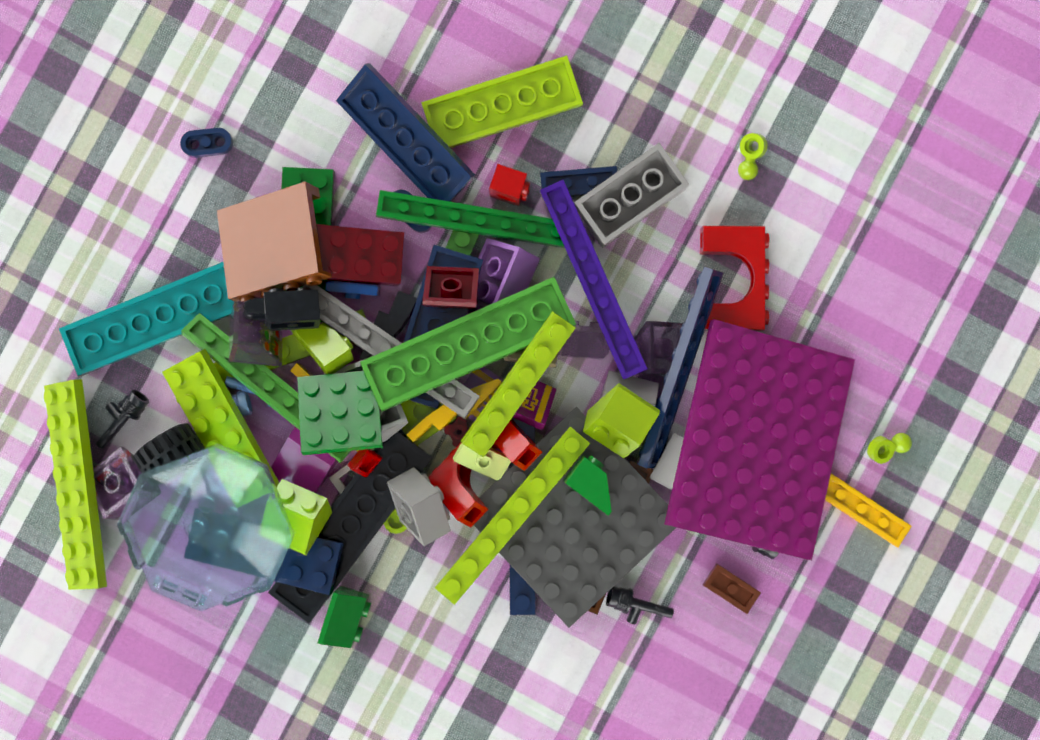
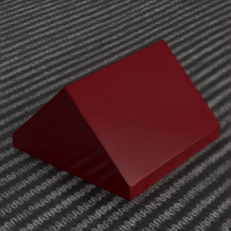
(451, 287)

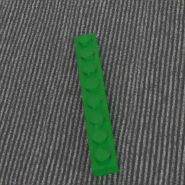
(467, 218)

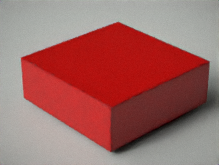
(364, 462)

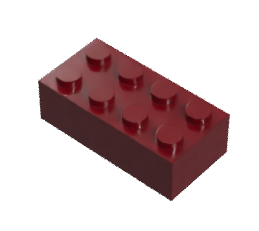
(361, 254)

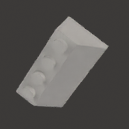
(631, 195)

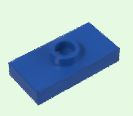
(353, 290)

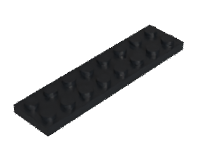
(357, 518)

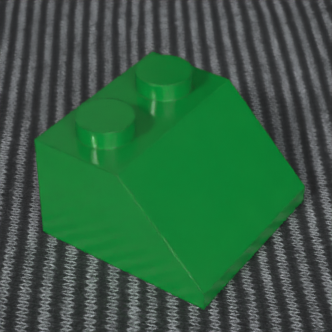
(590, 482)
(344, 618)

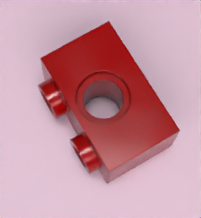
(509, 185)

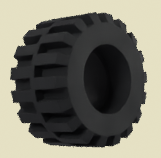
(167, 447)

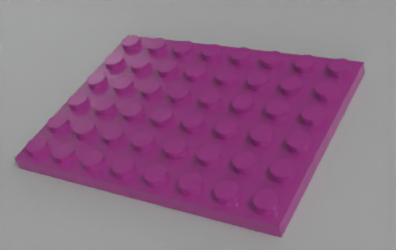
(760, 440)

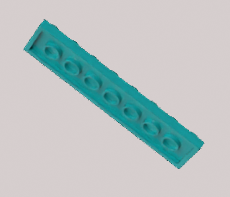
(146, 320)

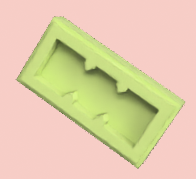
(492, 465)

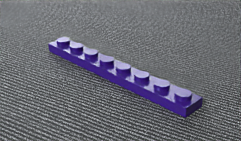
(593, 280)

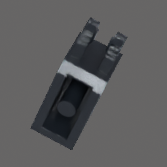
(285, 309)

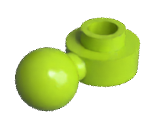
(748, 168)
(883, 449)

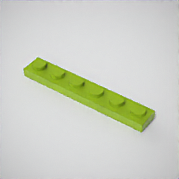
(518, 384)

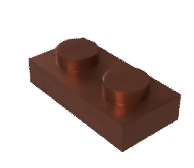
(731, 588)

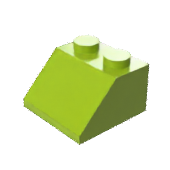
(620, 420)
(306, 514)

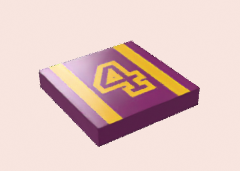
(536, 405)

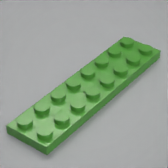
(463, 344)

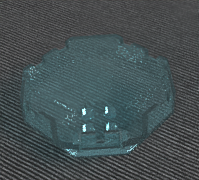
(207, 528)

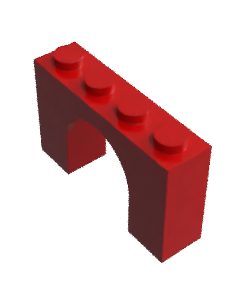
(749, 246)
(455, 478)

